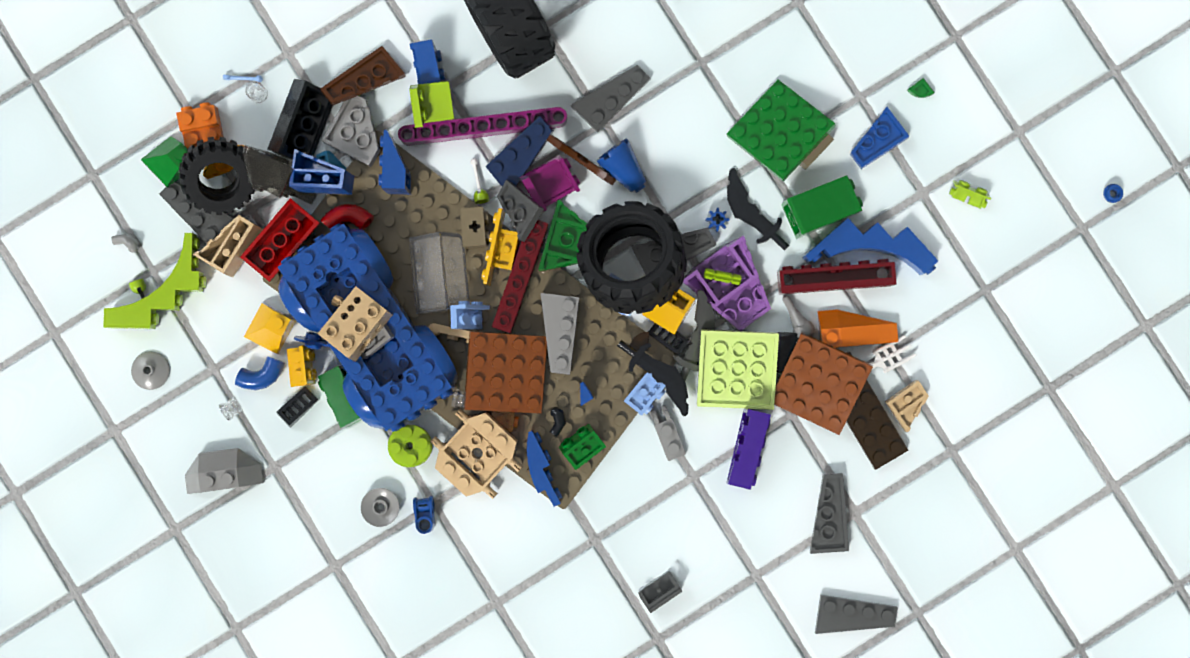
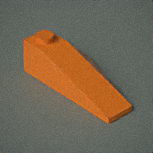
(851, 329)

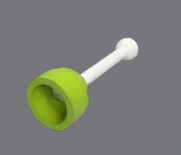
(480, 195)

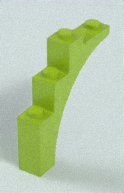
(166, 297)

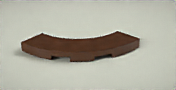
(581, 159)

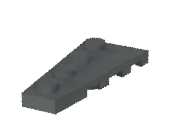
(610, 98)

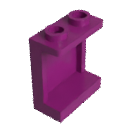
(550, 181)

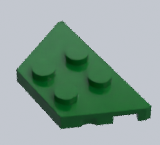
(562, 239)

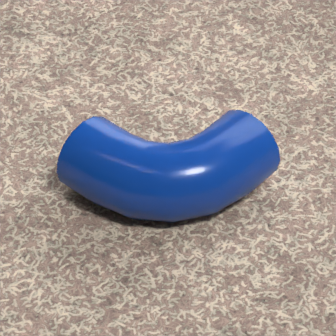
(260, 379)

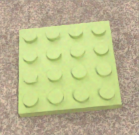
(737, 369)

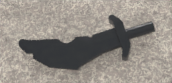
(749, 212)
(661, 372)

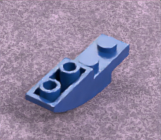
(537, 462)

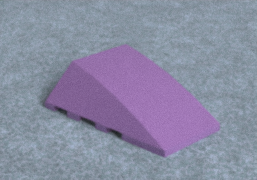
(736, 303)

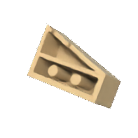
(226, 248)

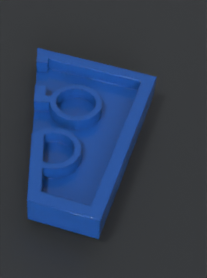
(881, 138)

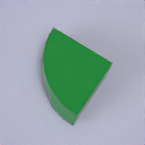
(921, 89)

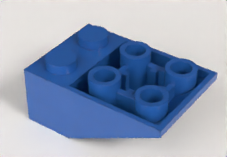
(395, 174)

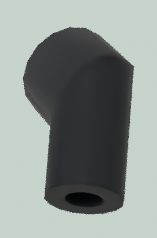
(559, 419)

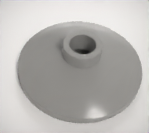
(159, 370)
(370, 509)

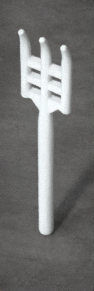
(879, 362)

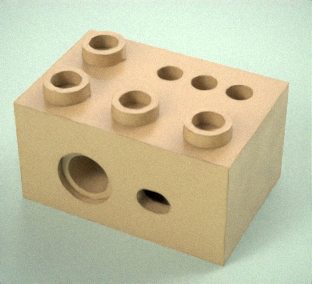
(355, 324)

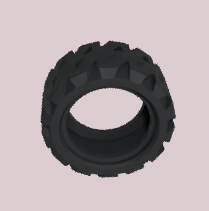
(513, 33)
(623, 222)

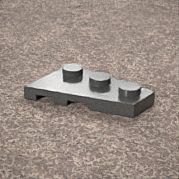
(520, 208)

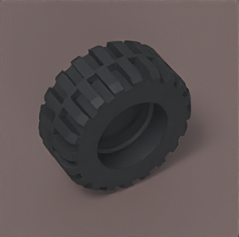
(209, 198)

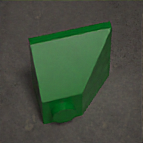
(165, 160)

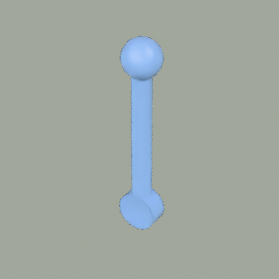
(258, 78)

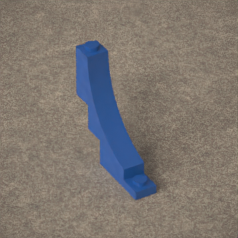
(849, 238)

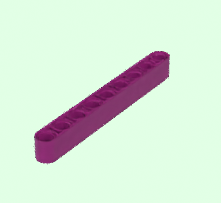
(474, 122)

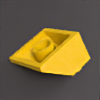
(269, 328)

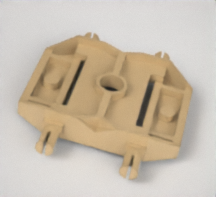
(477, 432)

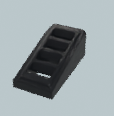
(681, 346)
(281, 412)

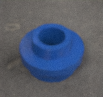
(1118, 193)

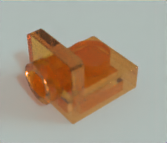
(506, 419)

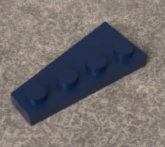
(520, 153)

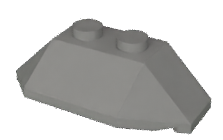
(222, 471)

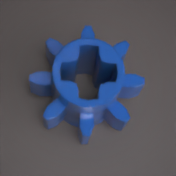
(713, 223)

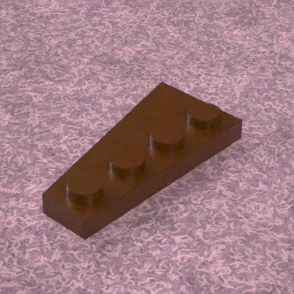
(366, 75)

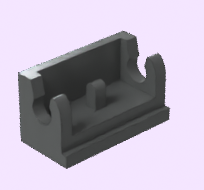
(660, 592)

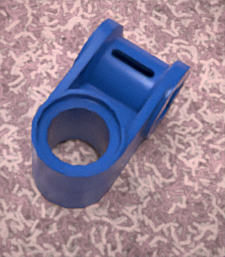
(424, 512)

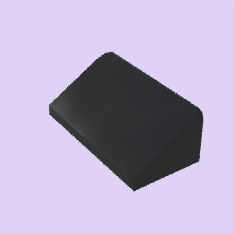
(785, 347)

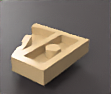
(908, 404)

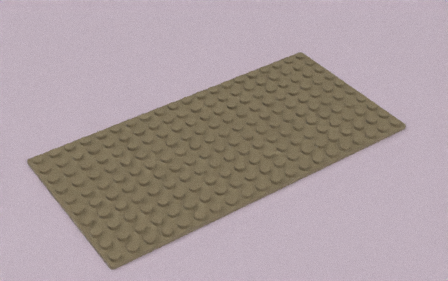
(595, 359)

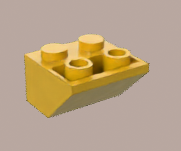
(673, 312)

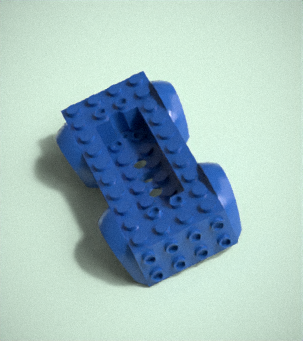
(409, 369)

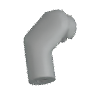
(126, 239)

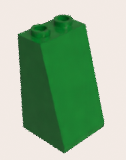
(822, 206)

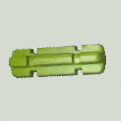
(722, 276)

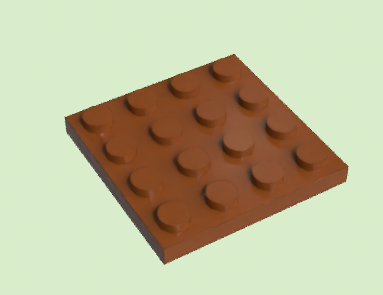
(505, 372)
(821, 383)

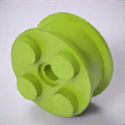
(399, 449)

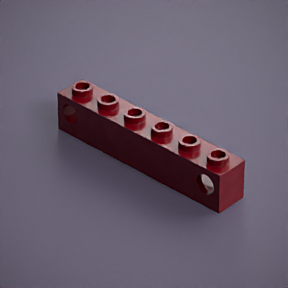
(836, 277)
(520, 278)

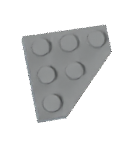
(354, 131)

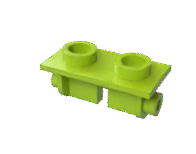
(963, 189)

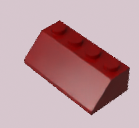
(280, 239)

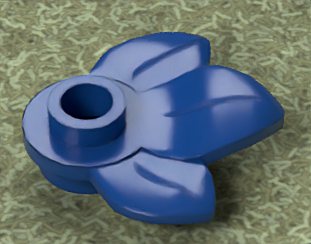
(312, 340)

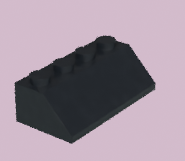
(300, 120)

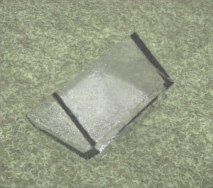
(438, 271)

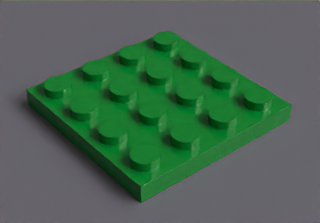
(780, 130)

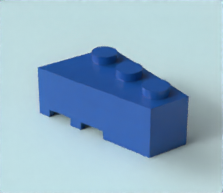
(427, 62)
(318, 176)

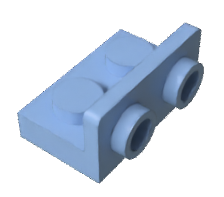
(467, 315)
(644, 394)

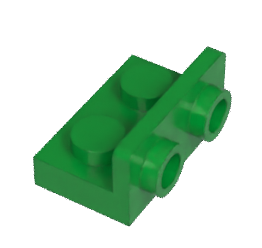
(581, 446)

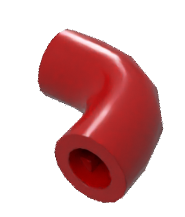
(348, 213)

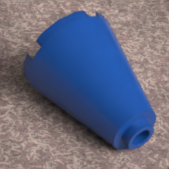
(623, 166)

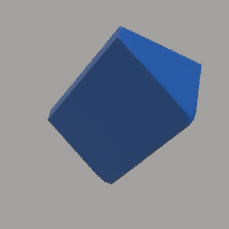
(585, 394)

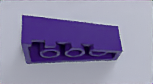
(748, 448)

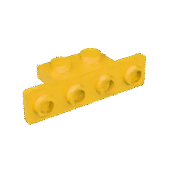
(502, 249)

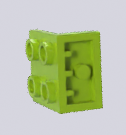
(431, 102)

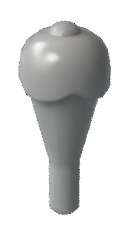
(799, 322)

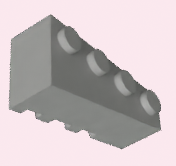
(560, 327)

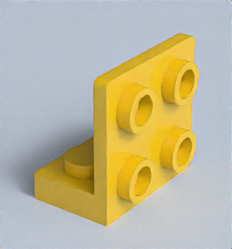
(301, 366)

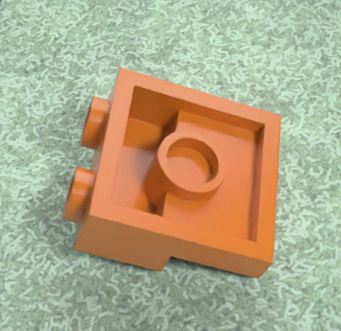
(199, 123)

